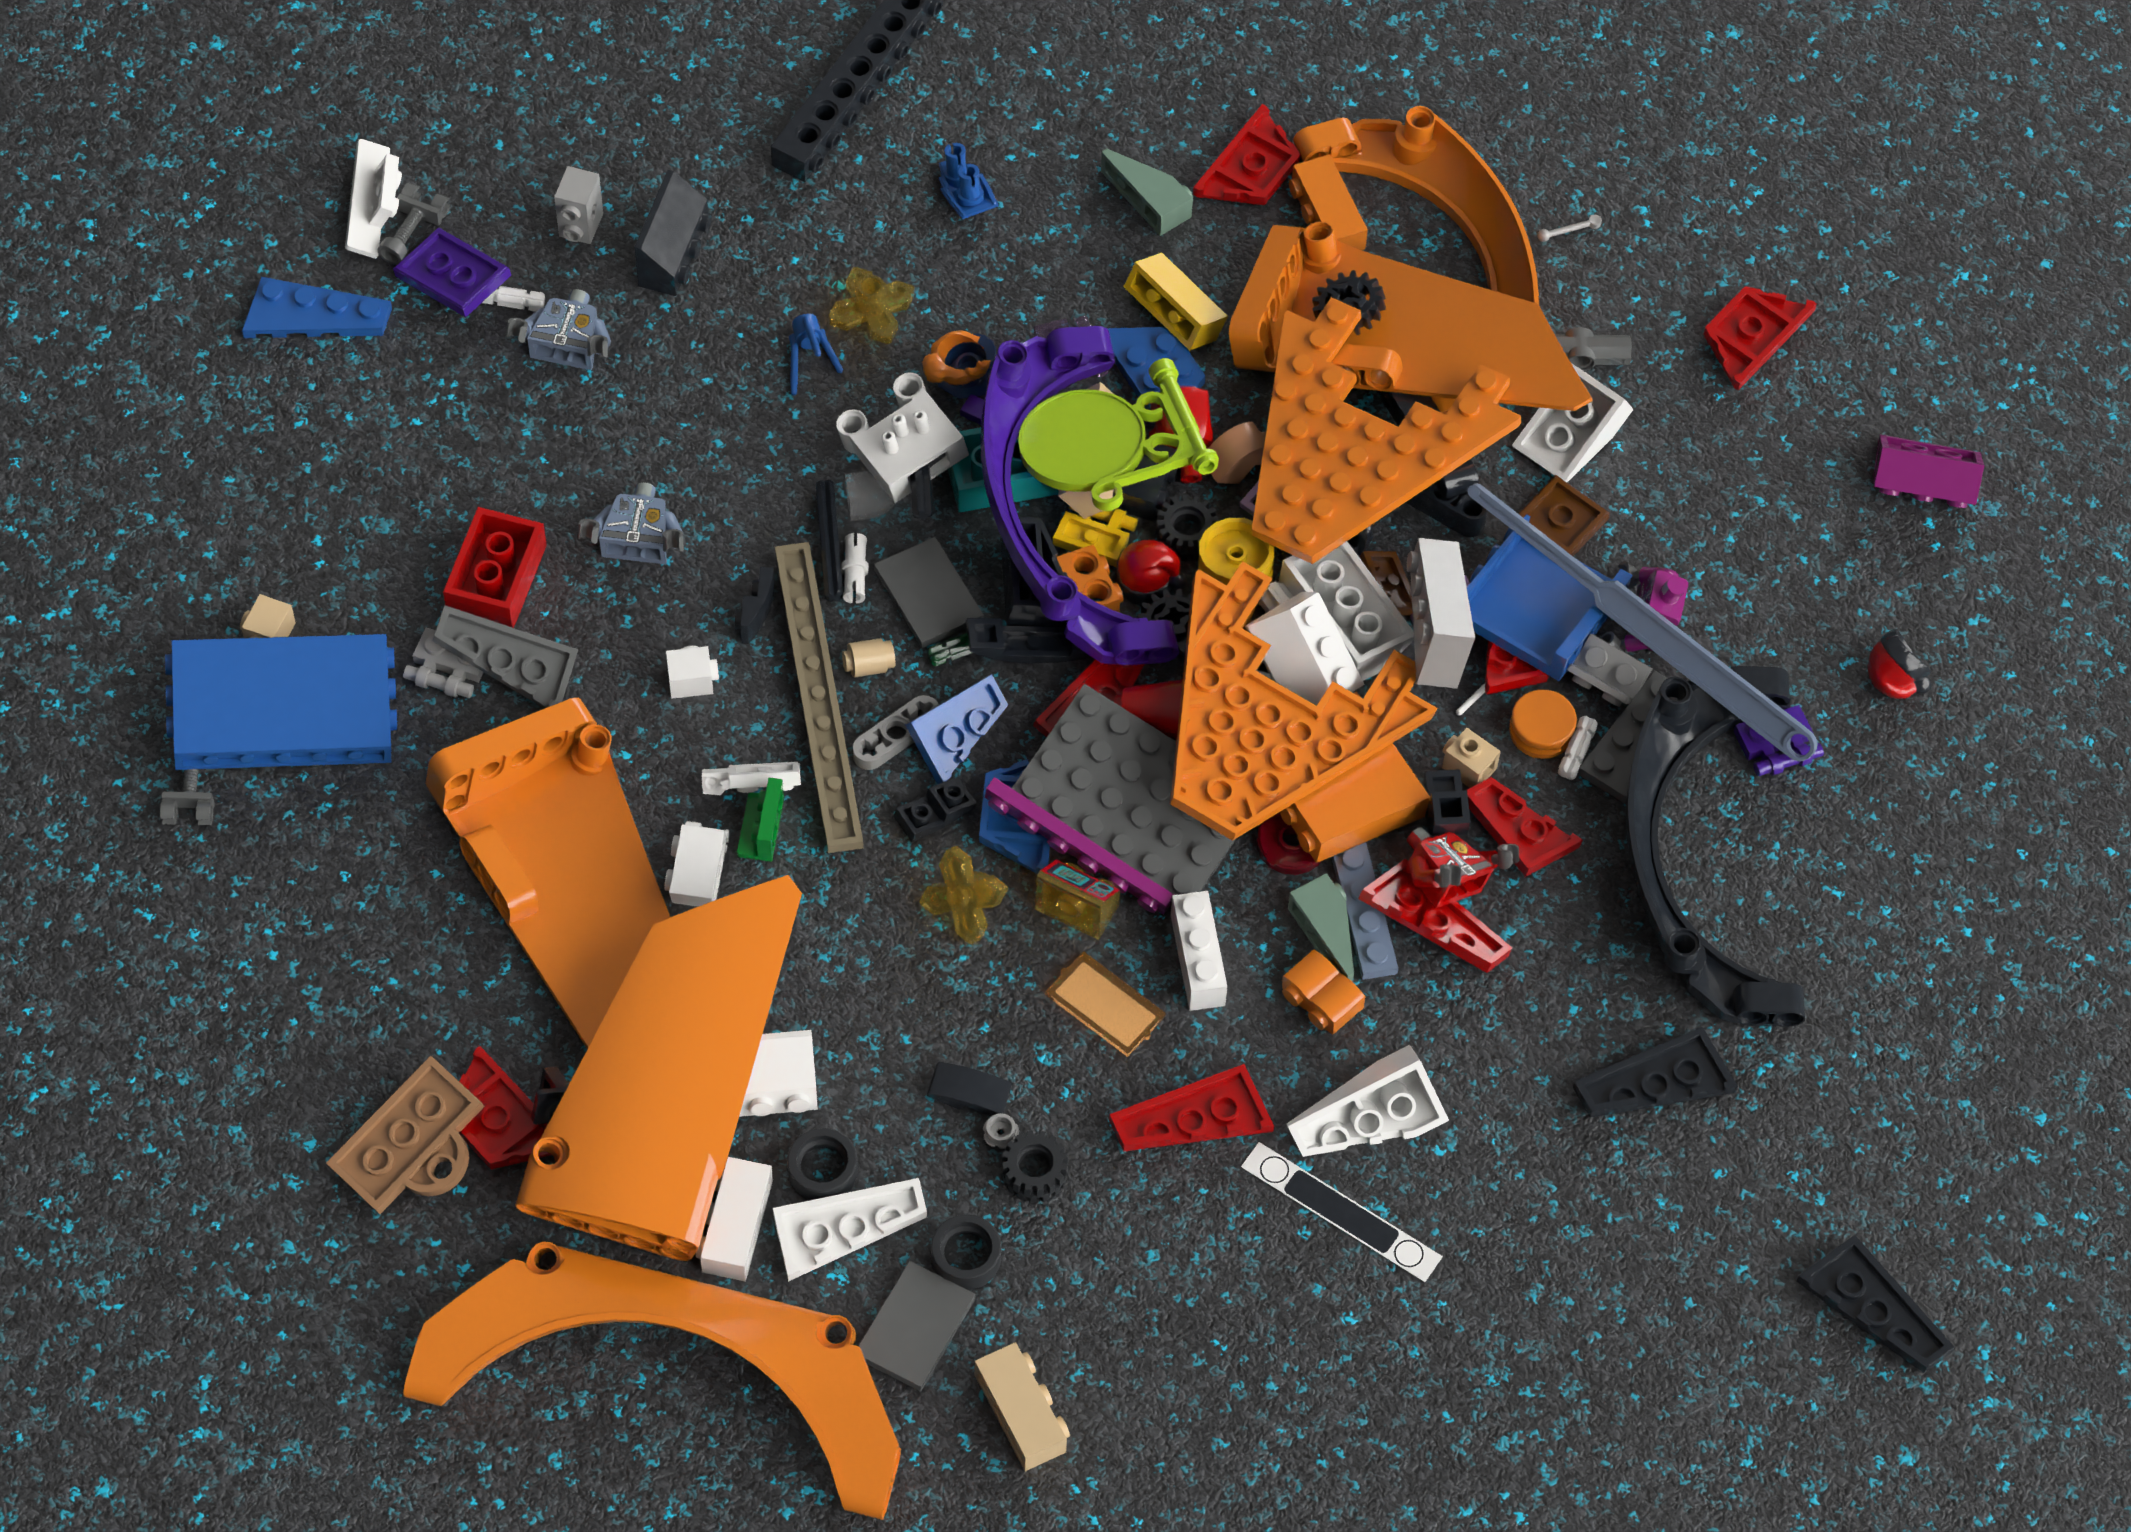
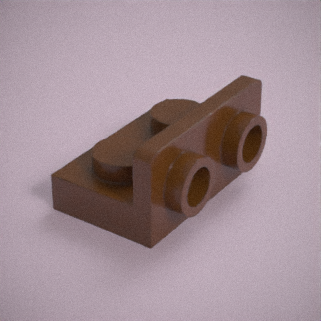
(1391, 577)

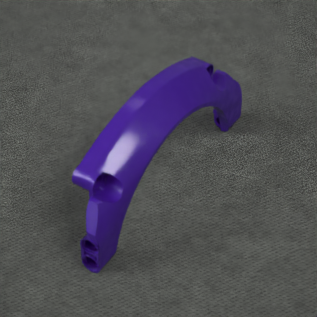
(1018, 382)

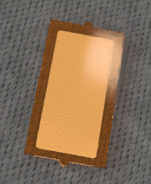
(1105, 1004)

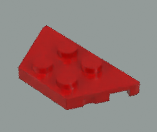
(1251, 163)
(1753, 330)
(503, 1129)

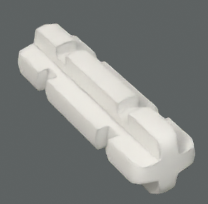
(516, 298)
(1577, 747)

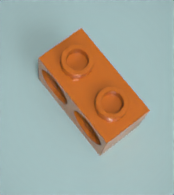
(1095, 583)

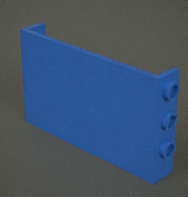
(280, 701)

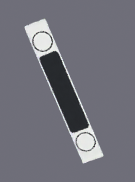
(1342, 1211)

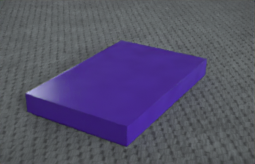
(452, 272)

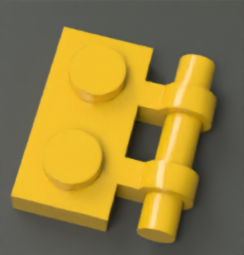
(1109, 540)

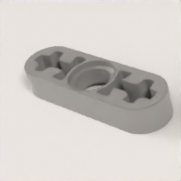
(889, 746)

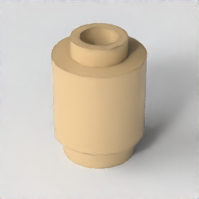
(868, 657)

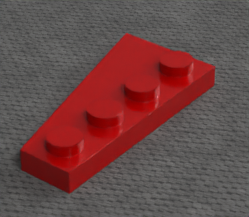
(1201, 1111)

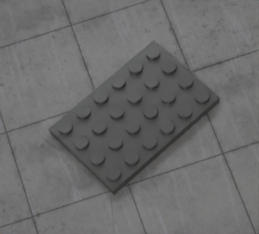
(1114, 786)

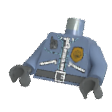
(563, 332)
(635, 528)

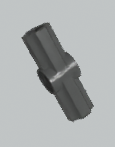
(1588, 350)

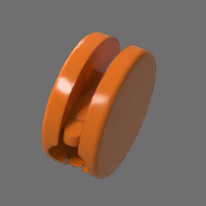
(1542, 724)

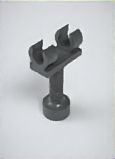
(393, 248)
(187, 798)

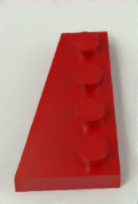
(1102, 677)
(1447, 925)

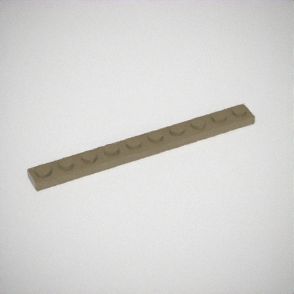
(819, 698)

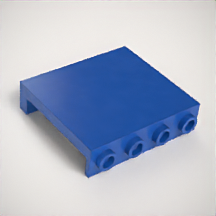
(1534, 605)

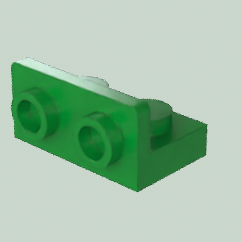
(762, 822)

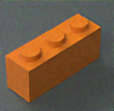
(1328, 200)

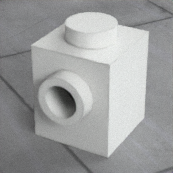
(691, 671)

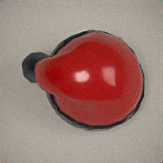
(1148, 569)
(1896, 668)

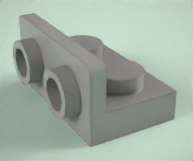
(1609, 670)

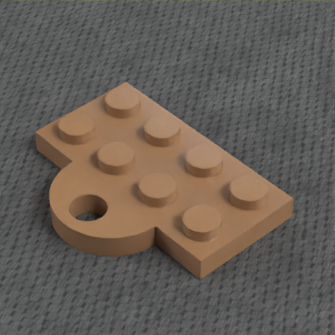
(409, 1139)

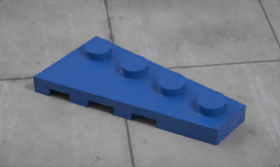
(298, 308)

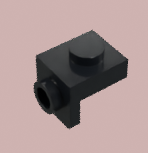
(549, 1095)

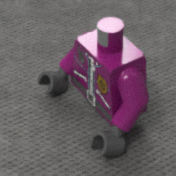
(1659, 589)

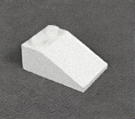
(1569, 439)

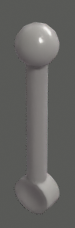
(1594, 222)

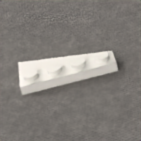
(836, 1225)

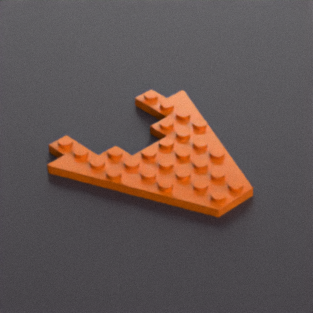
(1343, 469)
(1251, 742)

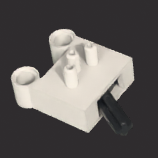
(906, 445)

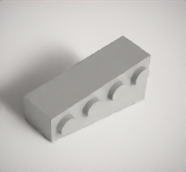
(1440, 613)

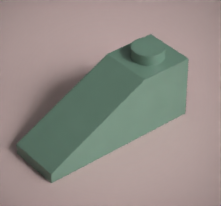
(1150, 191)
(1323, 917)

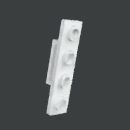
(372, 196)

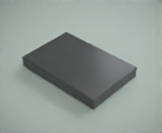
(927, 592)
(915, 1325)

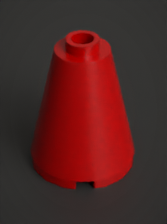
(1155, 704)

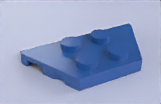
(1140, 347)
(1003, 832)

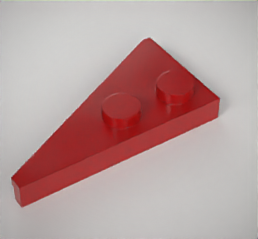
(1508, 672)

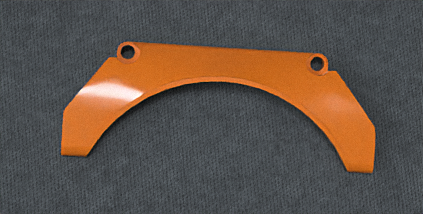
(781, 1339)

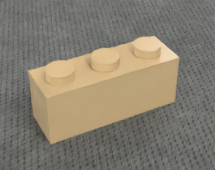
(1022, 1406)

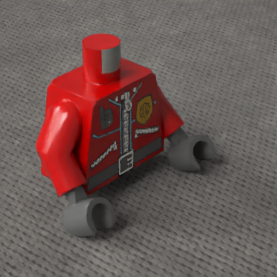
(1451, 868)

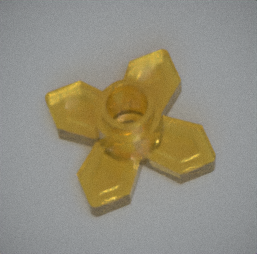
(871, 303)
(963, 894)

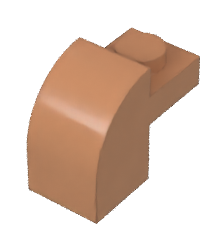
(1238, 452)

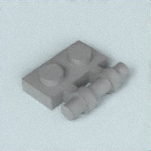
(434, 658)

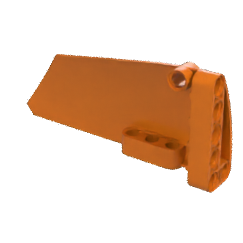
(666, 1078)

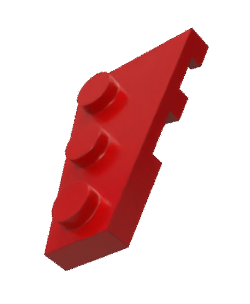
(1512, 822)

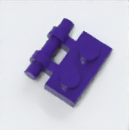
(1756, 745)

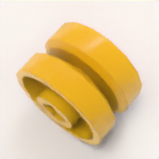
(1230, 543)

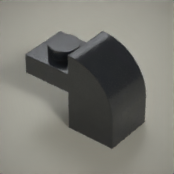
(1447, 804)

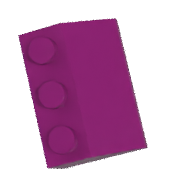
(1927, 471)

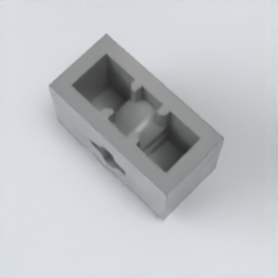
(578, 205)

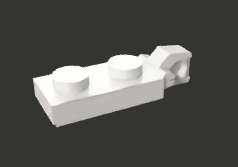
(749, 777)

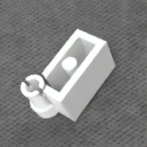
(697, 864)

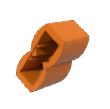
(1322, 992)

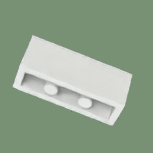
(1198, 950)
(735, 1219)

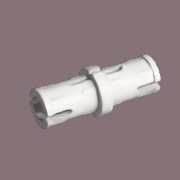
(854, 568)

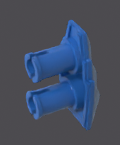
(963, 184)

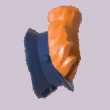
(961, 363)

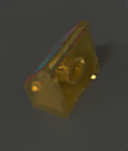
(1076, 898)

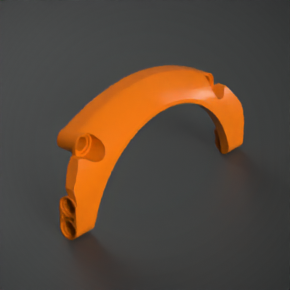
(1449, 173)

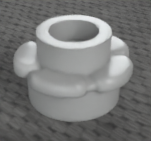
(1000, 1122)

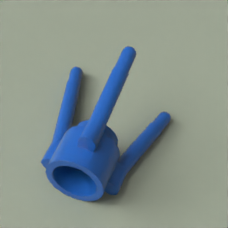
(809, 336)

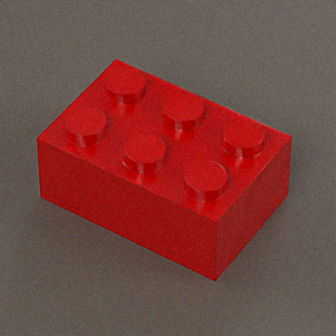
(496, 566)

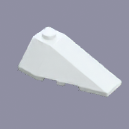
(1378, 1104)

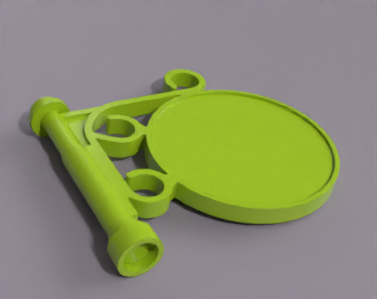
(1099, 439)

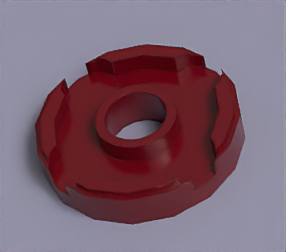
(1278, 854)

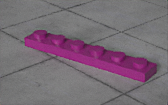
(1066, 839)

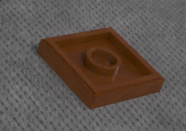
(1565, 515)

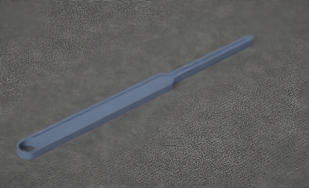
(1663, 637)

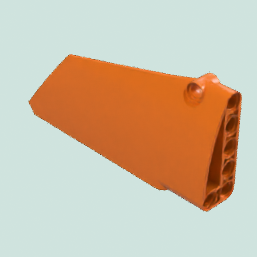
(1427, 335)
(554, 850)

